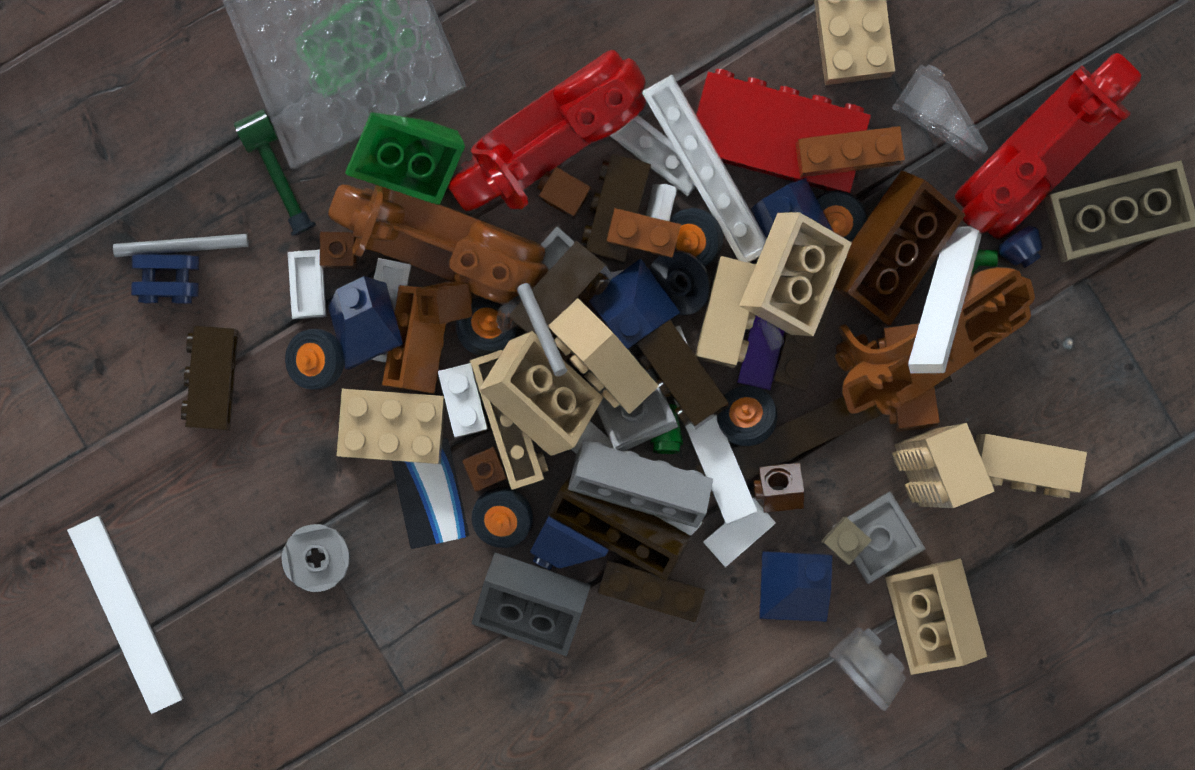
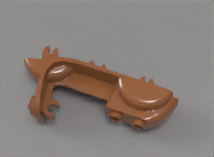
(439, 241)
(991, 311)

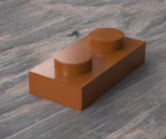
(643, 233)

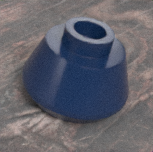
(1022, 247)

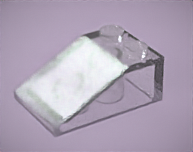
(936, 108)
(869, 667)

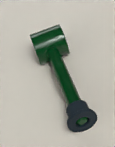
(257, 134)

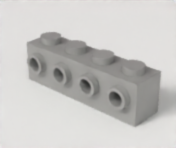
(640, 483)

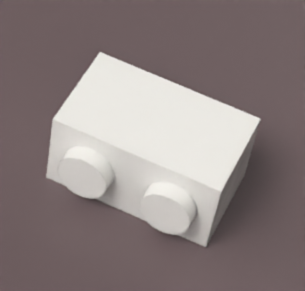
(463, 400)

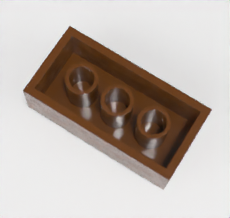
(897, 247)

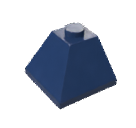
(789, 199)
(634, 304)
(364, 321)
(564, 546)
(795, 586)

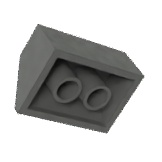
(530, 604)

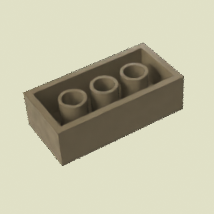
(1121, 211)

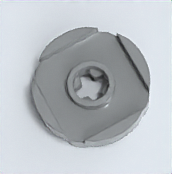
(300, 546)

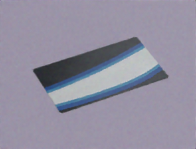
(431, 500)

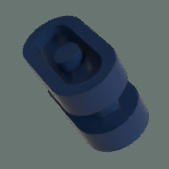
(181, 290)

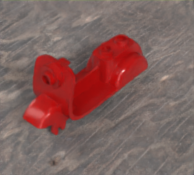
(550, 131)
(1047, 147)

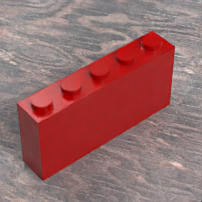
(760, 126)

